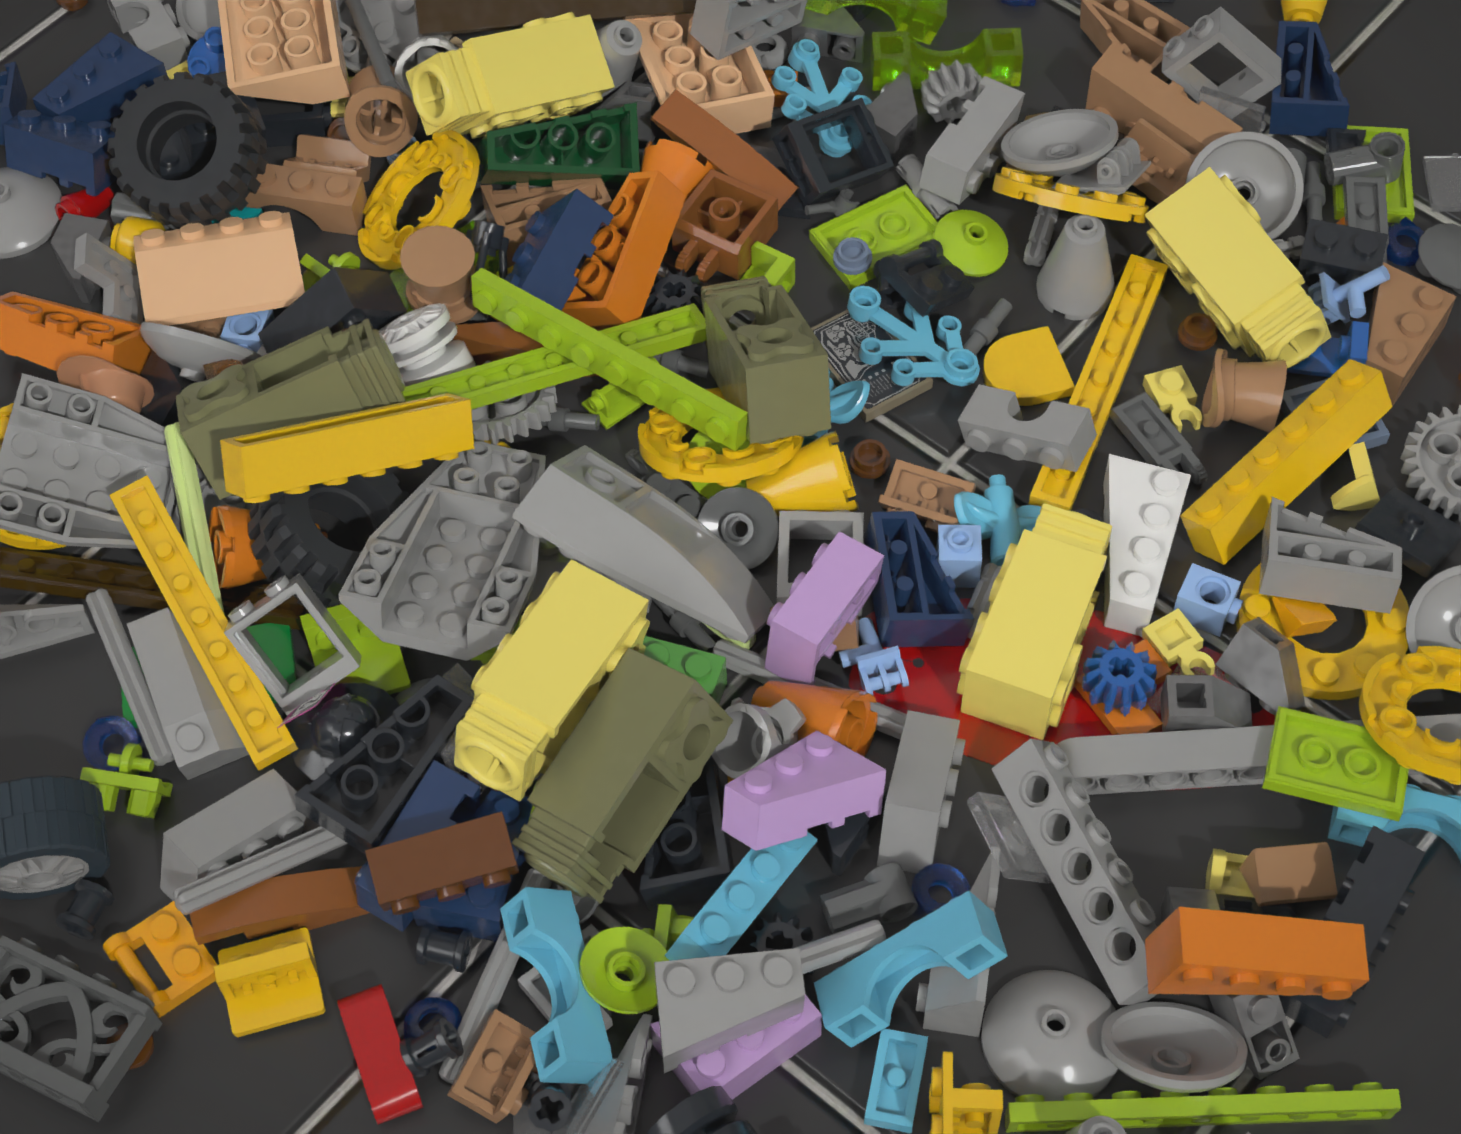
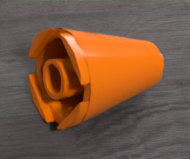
(676, 163)
(232, 547)
(830, 710)

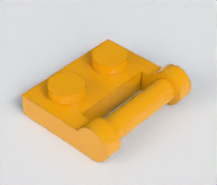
(175, 950)

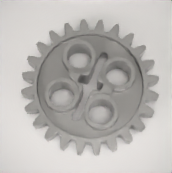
(514, 416)
(1434, 461)

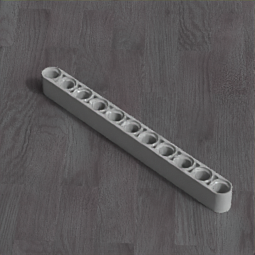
(1192, 757)

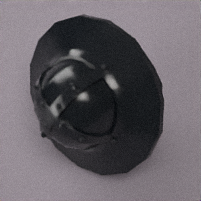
(338, 725)

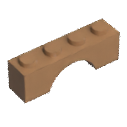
(327, 198)

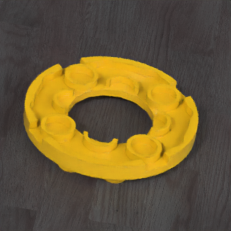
(445, 153)
(1066, 197)
(664, 451)
(1333, 674)
(1395, 728)

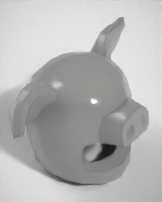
(757, 735)

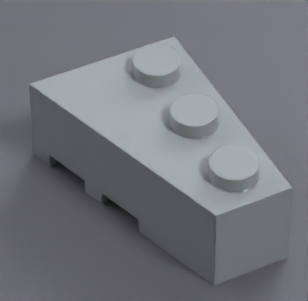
(737, 24)
(972, 148)
(1327, 564)
(919, 789)
(230, 831)
(724, 998)

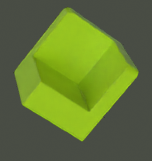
(772, 264)

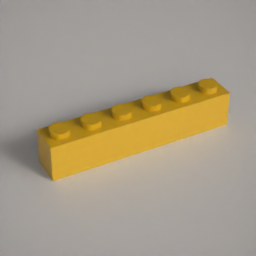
(346, 446)
(1287, 460)

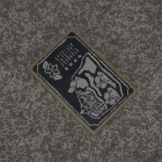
(842, 340)

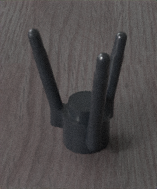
(486, 241)

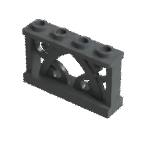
(69, 1082)

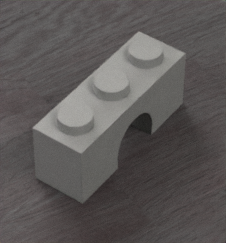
(152, 29)
(1054, 439)

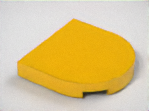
(1029, 367)

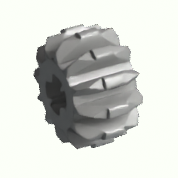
(949, 89)

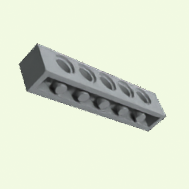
(1065, 860)

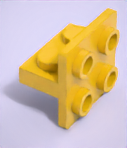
(270, 982)
(964, 1109)

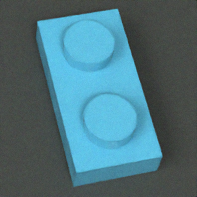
(896, 1080)

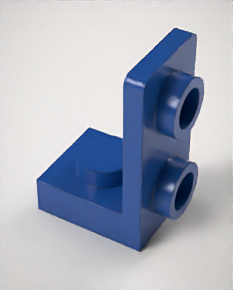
(1336, 352)

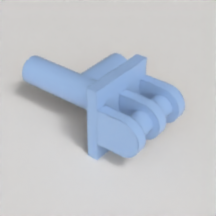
(1333, 298)
(876, 666)

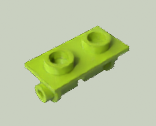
(612, 403)

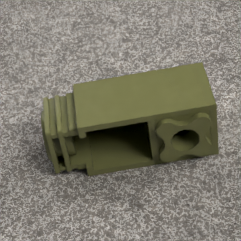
(770, 366)
(290, 386)
(620, 775)

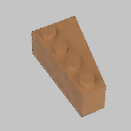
(1132, 92)

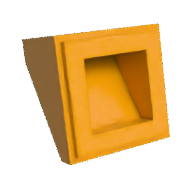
(1302, 616)

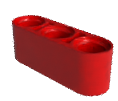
(378, 1054)

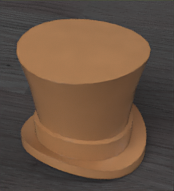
(378, 116)
(439, 270)
(1244, 392)

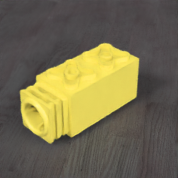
(512, 77)
(1236, 270)
(1037, 616)
(547, 677)

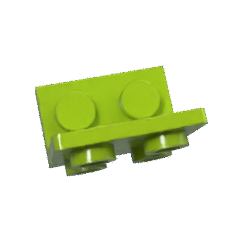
(380, 661)

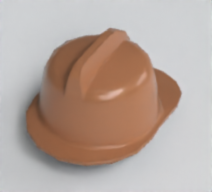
(106, 380)

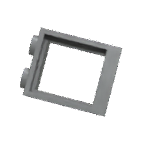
(1250, 84)
(812, 525)
(314, 681)

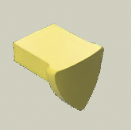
(1361, 492)
(1224, 874)

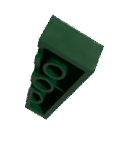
(564, 149)

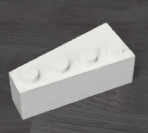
(1144, 512)

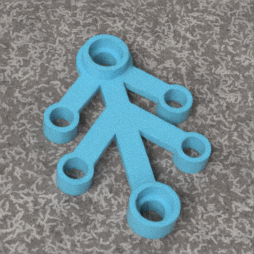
(804, 59)
(955, 365)

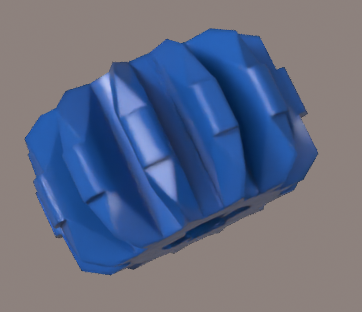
(1119, 678)

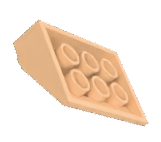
(284, 50)
(727, 88)
(218, 269)

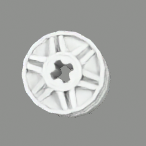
(424, 344)

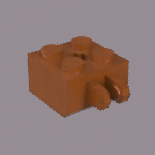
(721, 226)

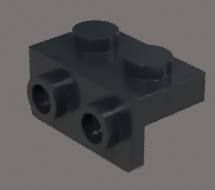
(1340, 252)

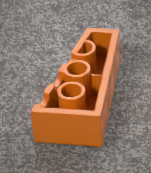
(628, 252)
(54, 331)
(1254, 955)

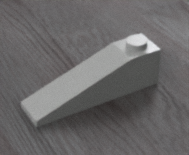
(40, 625)
(183, 697)
(951, 999)
(622, 1103)

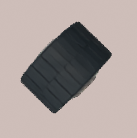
(50, 836)

